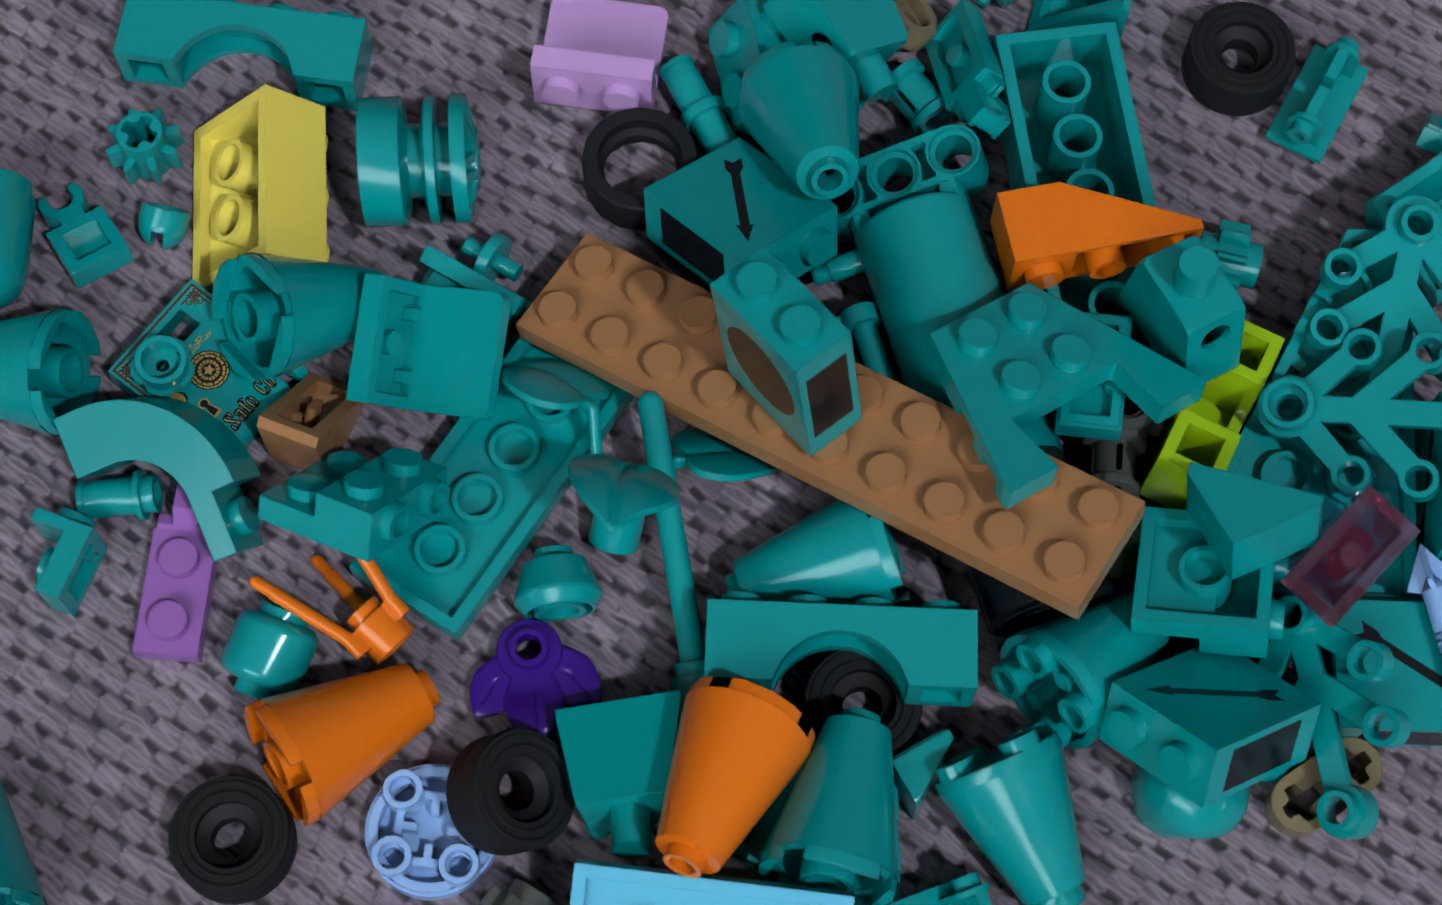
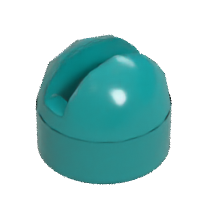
(164, 220)

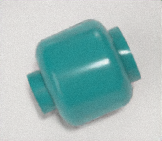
(268, 650)

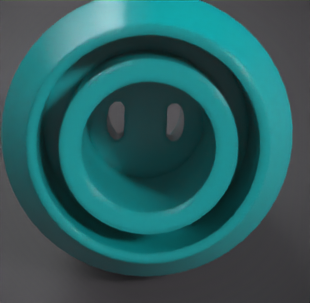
(557, 586)

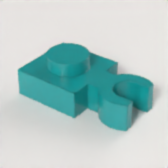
(84, 238)

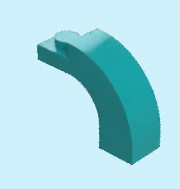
(183, 442)

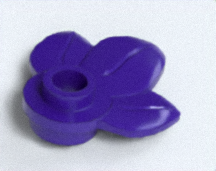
(533, 687)

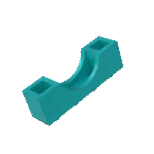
(175, 38)
(922, 648)

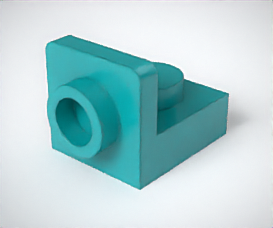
(70, 566)

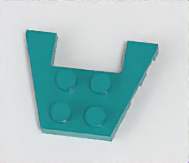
(1032, 357)

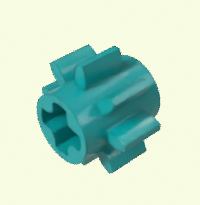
(145, 145)
(1236, 253)

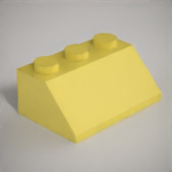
(260, 182)

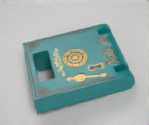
(214, 382)

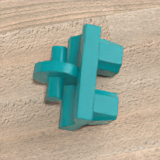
(490, 261)

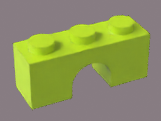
(1211, 427)

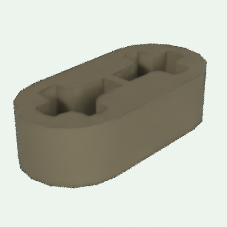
(1309, 776)

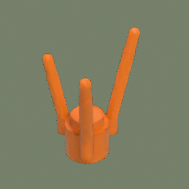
(376, 625)

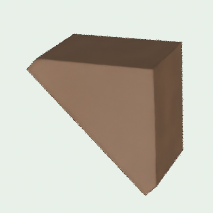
(309, 421)

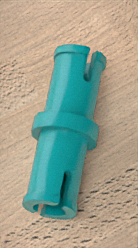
(700, 109)

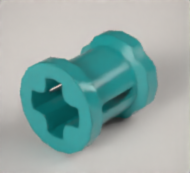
(917, 98)

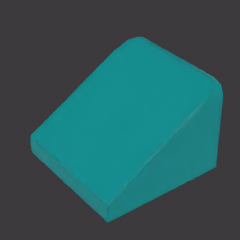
(916, 769)

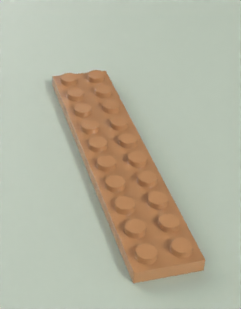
(900, 463)

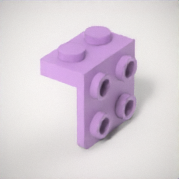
(600, 55)

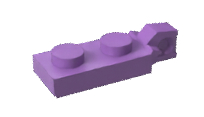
(176, 588)

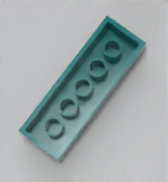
(1076, 128)

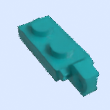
(968, 70)

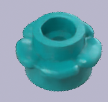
(159, 349)

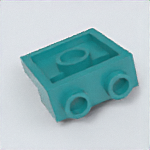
(358, 502)
(1190, 595)

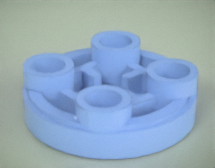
(417, 839)

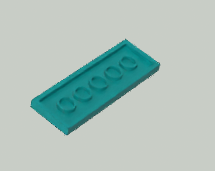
(502, 489)

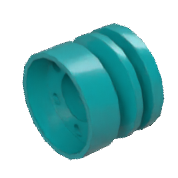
(416, 160)

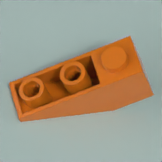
(1076, 232)

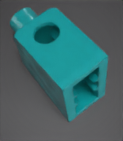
(860, 29)
(1186, 299)
(621, 764)

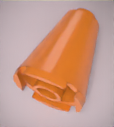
(338, 734)
(726, 770)

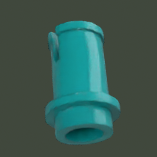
(120, 496)

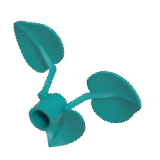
(616, 490)

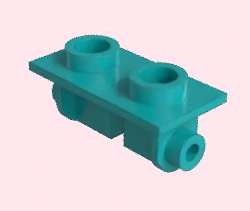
(1319, 99)

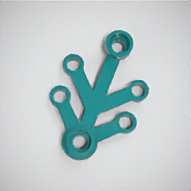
(1397, 299)
(1368, 411)
(1303, 646)

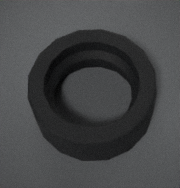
(626, 128)

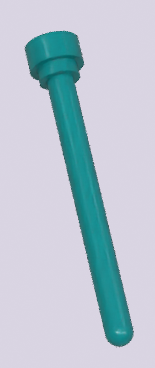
(674, 549)

